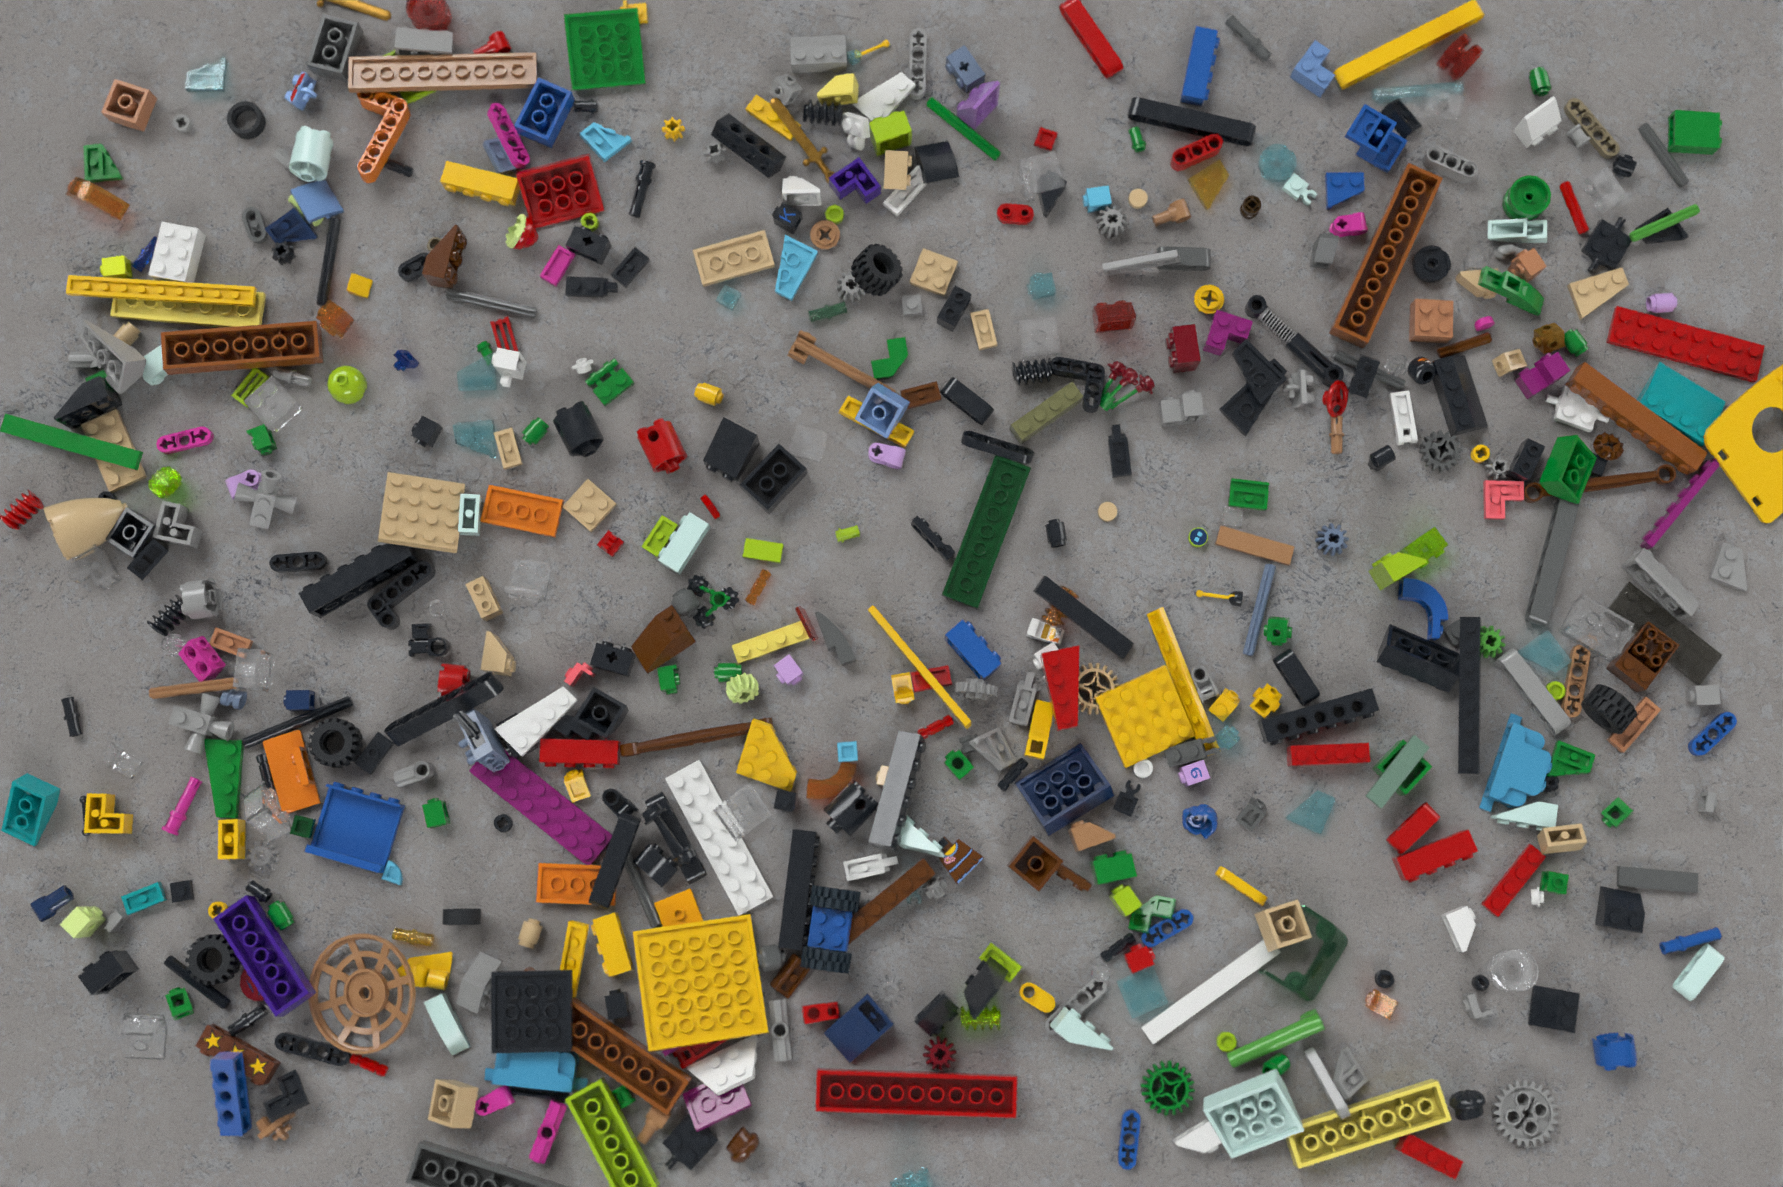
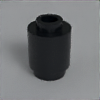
(1056, 533)

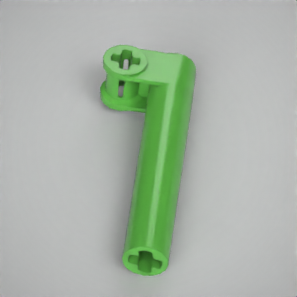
(1308, 1025)

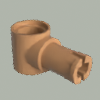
(1176, 212)
(654, 1121)

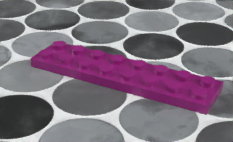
(546, 808)

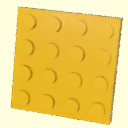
(1144, 716)

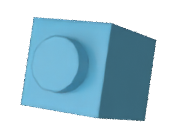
(1097, 198)

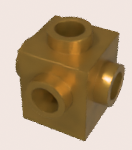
(1548, 338)

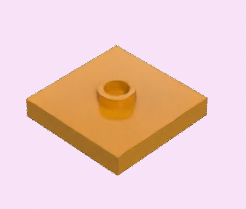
(678, 909)

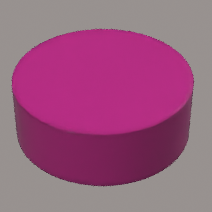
(1484, 323)

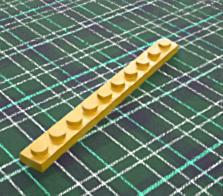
(161, 290)

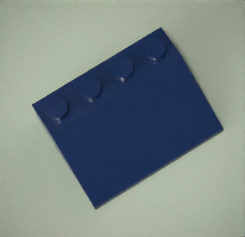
(1065, 789)

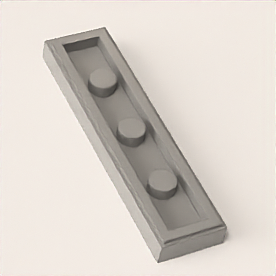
(1141, 262)

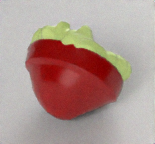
(522, 234)

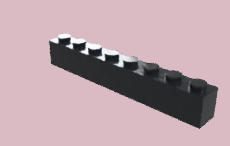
(1469, 695)

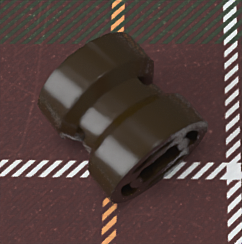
(1250, 211)

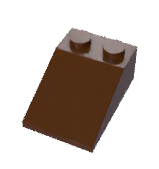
(662, 639)

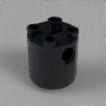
(578, 430)
(845, 813)

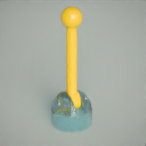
(855, 56)

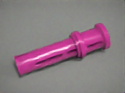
(178, 815)

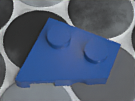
(1342, 186)

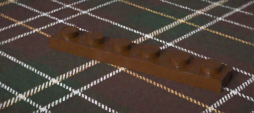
(890, 898)

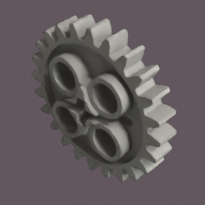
(1540, 1122)

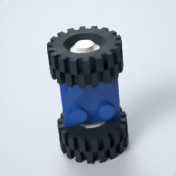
(830, 929)

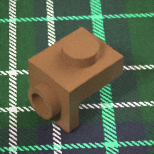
(797, 354)

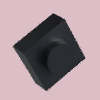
(181, 891)

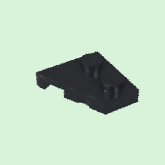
(1669, 234)

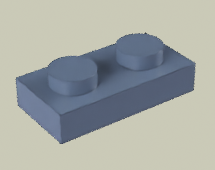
(498, 156)

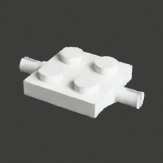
(1574, 410)

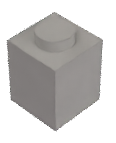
(1703, 695)

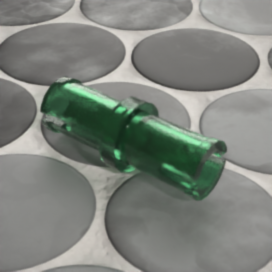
(827, 311)

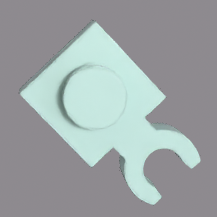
(1297, 187)

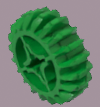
(1175, 1084)

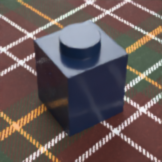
(299, 700)

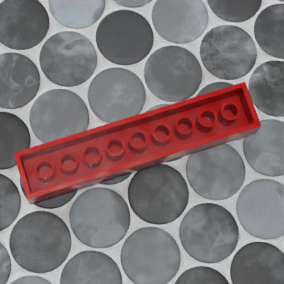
(916, 1093)

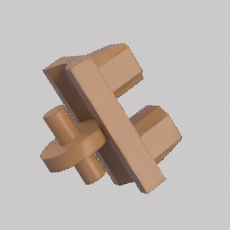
(267, 1128)

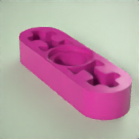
(177, 436)

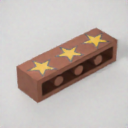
(257, 1064)

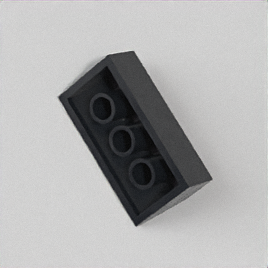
(1458, 395)
(1419, 658)

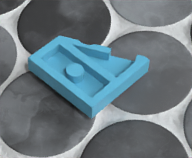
(604, 141)

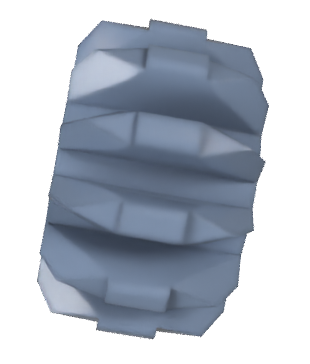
(1330, 532)

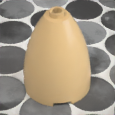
(82, 522)

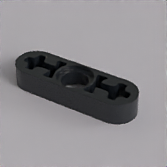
(284, 568)

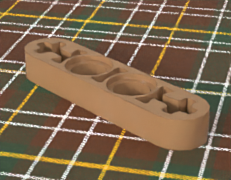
(1580, 681)

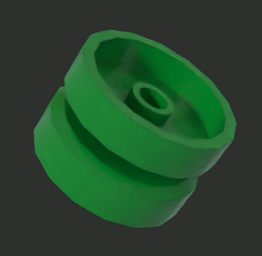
(1526, 198)

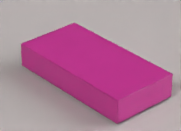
(557, 265)

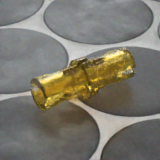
(413, 937)

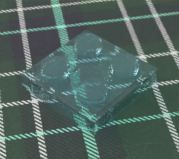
(1142, 992)

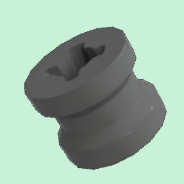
(966, 747)

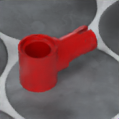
(497, 44)

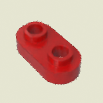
(1015, 215)

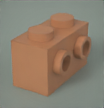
(1527, 265)

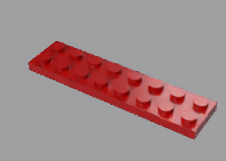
(1685, 344)

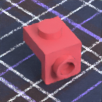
(574, 674)

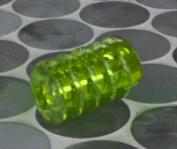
(985, 1018)

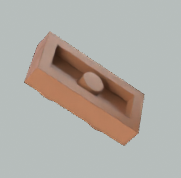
(228, 641)

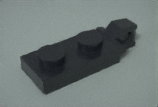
(589, 287)
(1119, 453)
(934, 540)

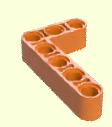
(384, 131)

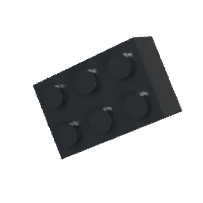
(774, 478)

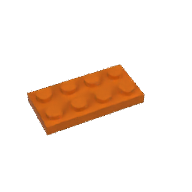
(522, 511)
(566, 883)

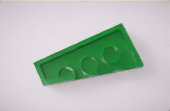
(225, 774)

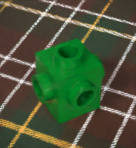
(1282, 625)

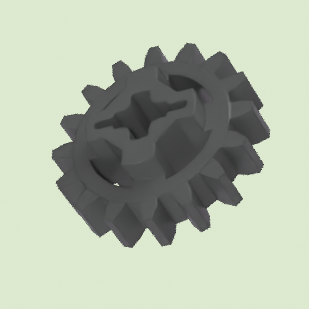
(1433, 448)

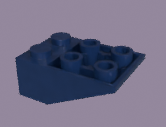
(859, 1027)

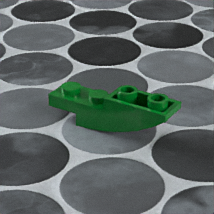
(1513, 288)

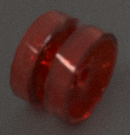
(429, 14)
(1457, 55)

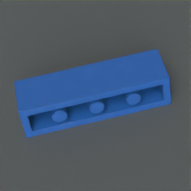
(1199, 65)

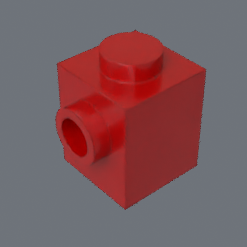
(1139, 957)

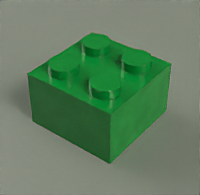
(1414, 776)
(1113, 868)

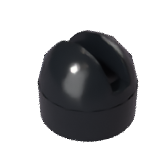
(1477, 985)

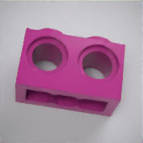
(201, 659)

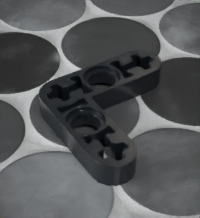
(1090, 378)

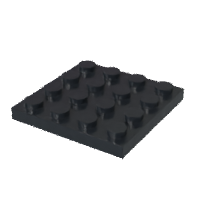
(531, 1011)

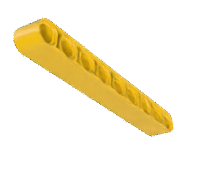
(1408, 44)

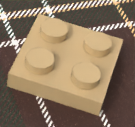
(933, 272)
(589, 505)

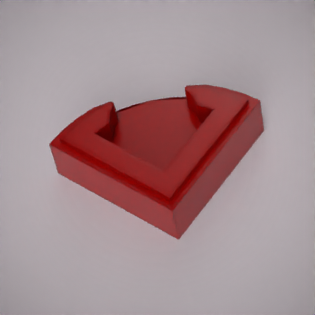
(710, 506)

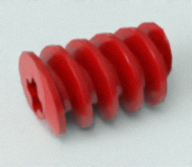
(22, 510)

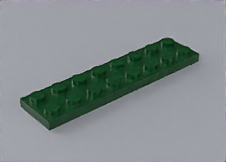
(986, 531)

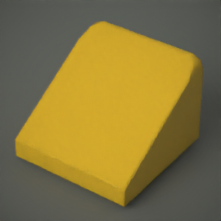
(359, 285)

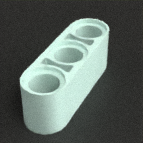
(1698, 972)

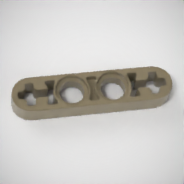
(1595, 126)

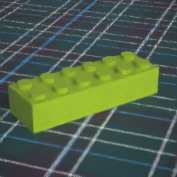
(611, 1137)

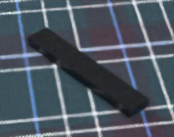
(1083, 617)

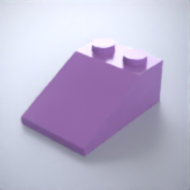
(979, 104)

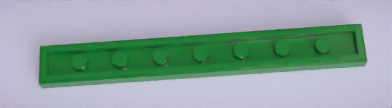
(71, 441)

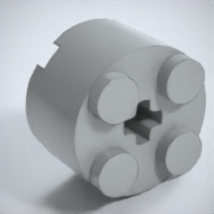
(200, 598)

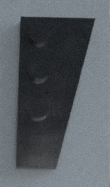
(1243, 408)

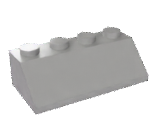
(1661, 584)

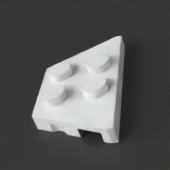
(728, 1067)

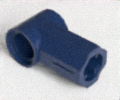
(46, 906)

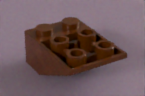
(445, 258)
(1643, 657)

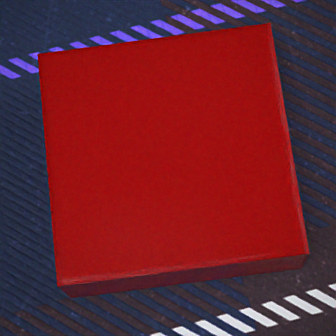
(1045, 139)

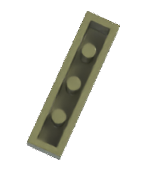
(1046, 413)

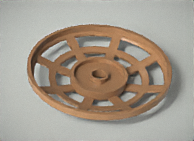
(354, 996)

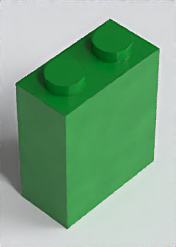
(1694, 132)

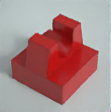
(610, 543)

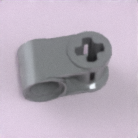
(1204, 684)

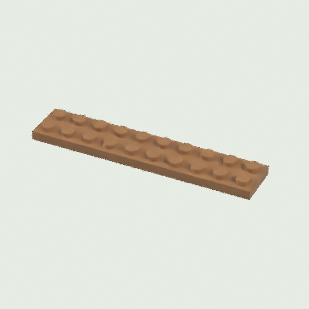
(442, 72)

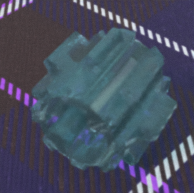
(1227, 737)

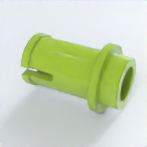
(847, 533)

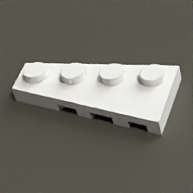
(533, 723)

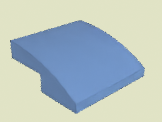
(316, 201)

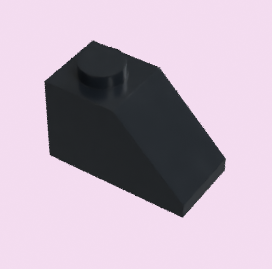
(1049, 199)

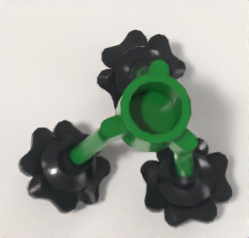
(723, 598)

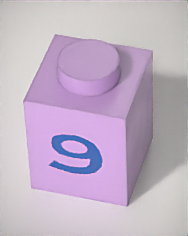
(1193, 773)

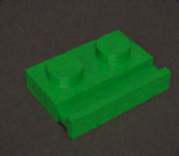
(1248, 494)

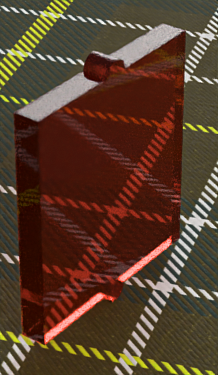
(806, 623)

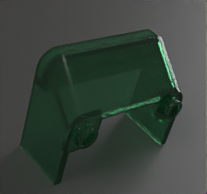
(1308, 985)

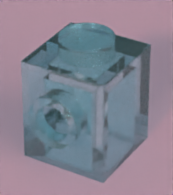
(1041, 285)

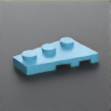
(794, 266)

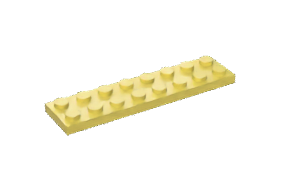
(190, 313)

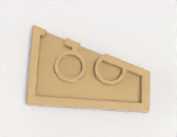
(1596, 290)

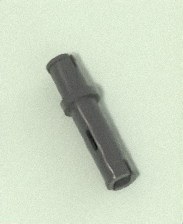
(1253, 43)

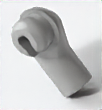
(1507, 250)

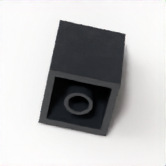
(731, 450)

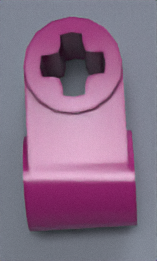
(1351, 225)
(497, 1100)

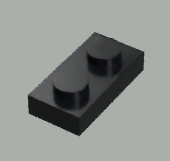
(630, 267)

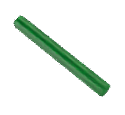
(963, 128)

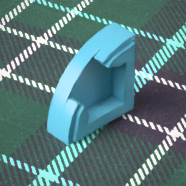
(392, 873)

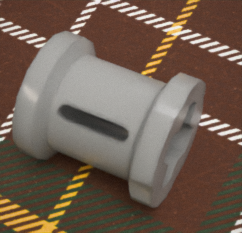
(1578, 136)

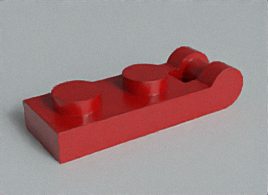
(696, 1052)

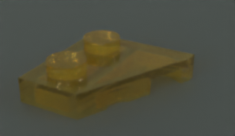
(1209, 183)

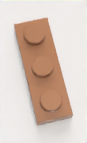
(1646, 712)

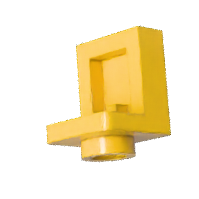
(902, 688)
(1224, 704)

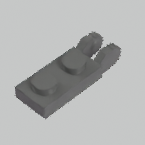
(1189, 751)

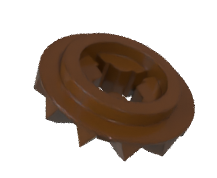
(1605, 451)

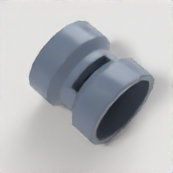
(234, 698)

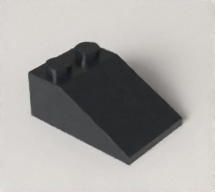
(984, 985)
(936, 1014)

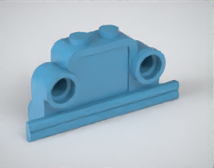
(1518, 767)
(537, 1070)

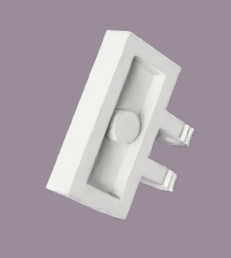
(857, 128)

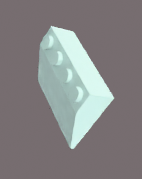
(1253, 1114)

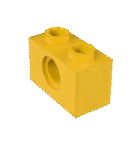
(231, 839)

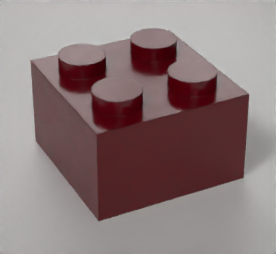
(1183, 348)

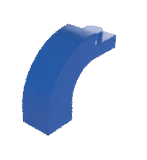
(1429, 599)

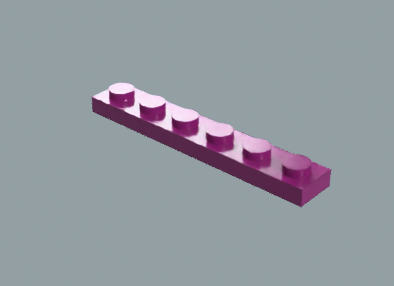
(1674, 509)

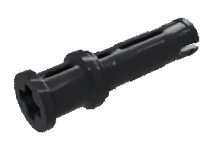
(643, 180)

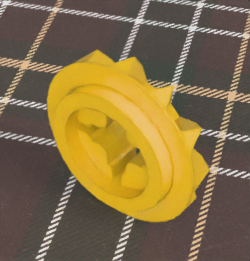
(1216, 295)

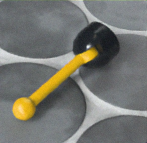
(1234, 598)

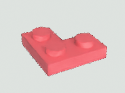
(1497, 493)

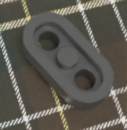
(255, 226)

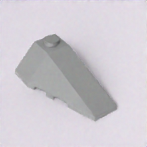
(119, 360)

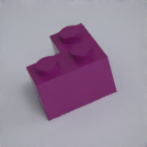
(1224, 328)
(1545, 373)

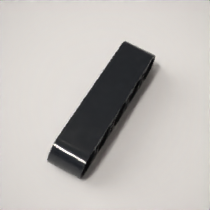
(614, 860)
(694, 870)

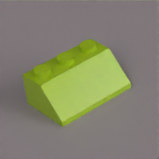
(1394, 567)

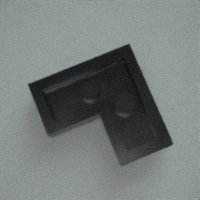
(291, 1099)

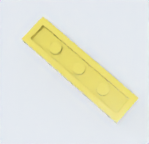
(769, 642)

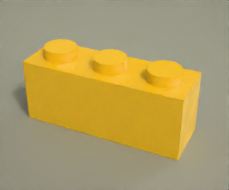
(612, 944)

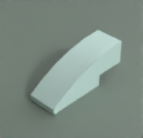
(1518, 231)
(447, 1023)

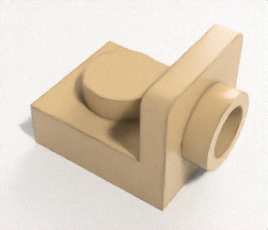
(1509, 362)

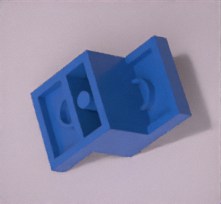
(1375, 137)

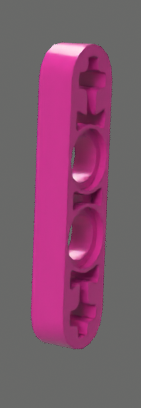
(506, 136)

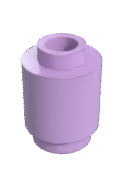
(1661, 303)

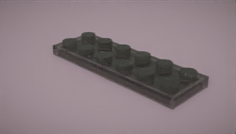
(1693, 656)

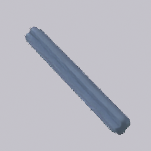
(1259, 610)

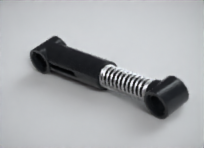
(1295, 342)

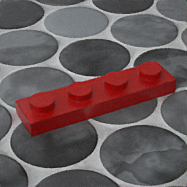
(1513, 880)

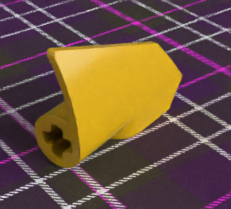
(430, 970)

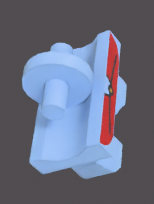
(302, 91)

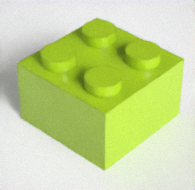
(890, 132)

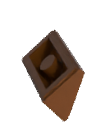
(789, 976)

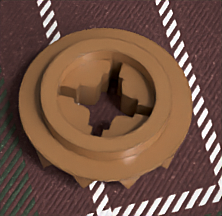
(825, 226)

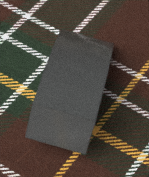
(835, 639)

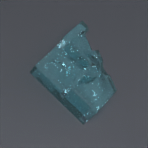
(477, 436)

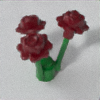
(1129, 376)

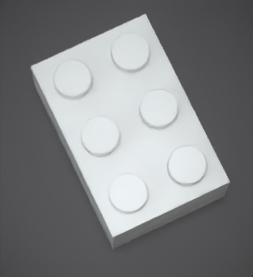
(177, 253)

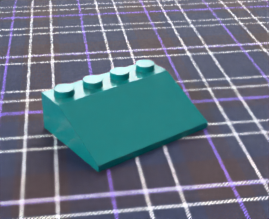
(1681, 402)

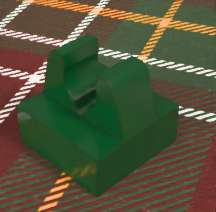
(302, 826)

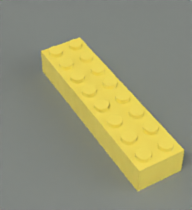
(1369, 1123)

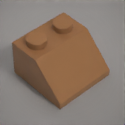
(1087, 835)

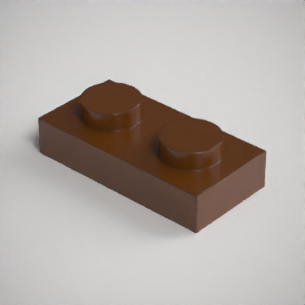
(922, 395)
(1079, 882)

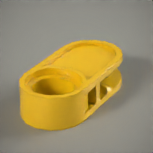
(1041, 999)

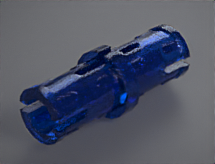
(145, 255)

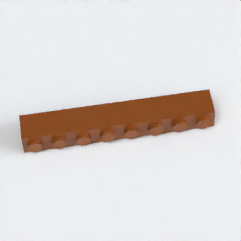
(1636, 418)

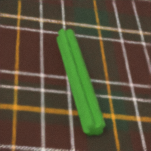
(1664, 223)

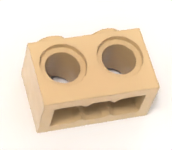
(484, 598)

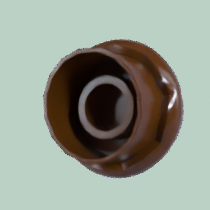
(742, 1145)

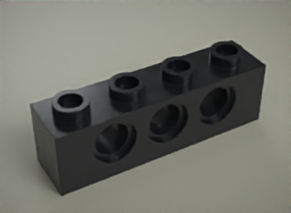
(748, 145)

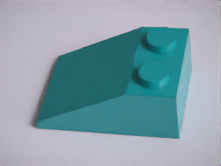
(29, 808)

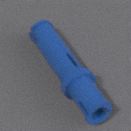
(1682, 943)

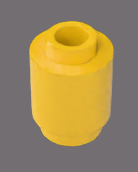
(708, 394)

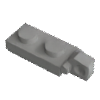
(1023, 701)

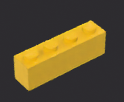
(480, 183)

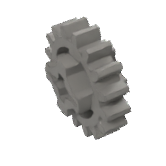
(976, 689)

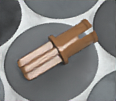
(1336, 435)

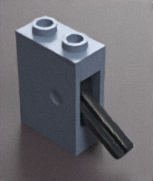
(482, 740)

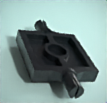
(1606, 245)
(688, 1144)

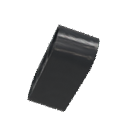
(967, 401)
(1296, 677)

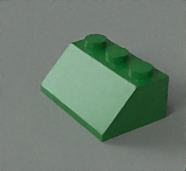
(1568, 469)

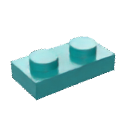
(144, 898)

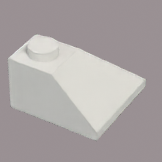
(800, 192)

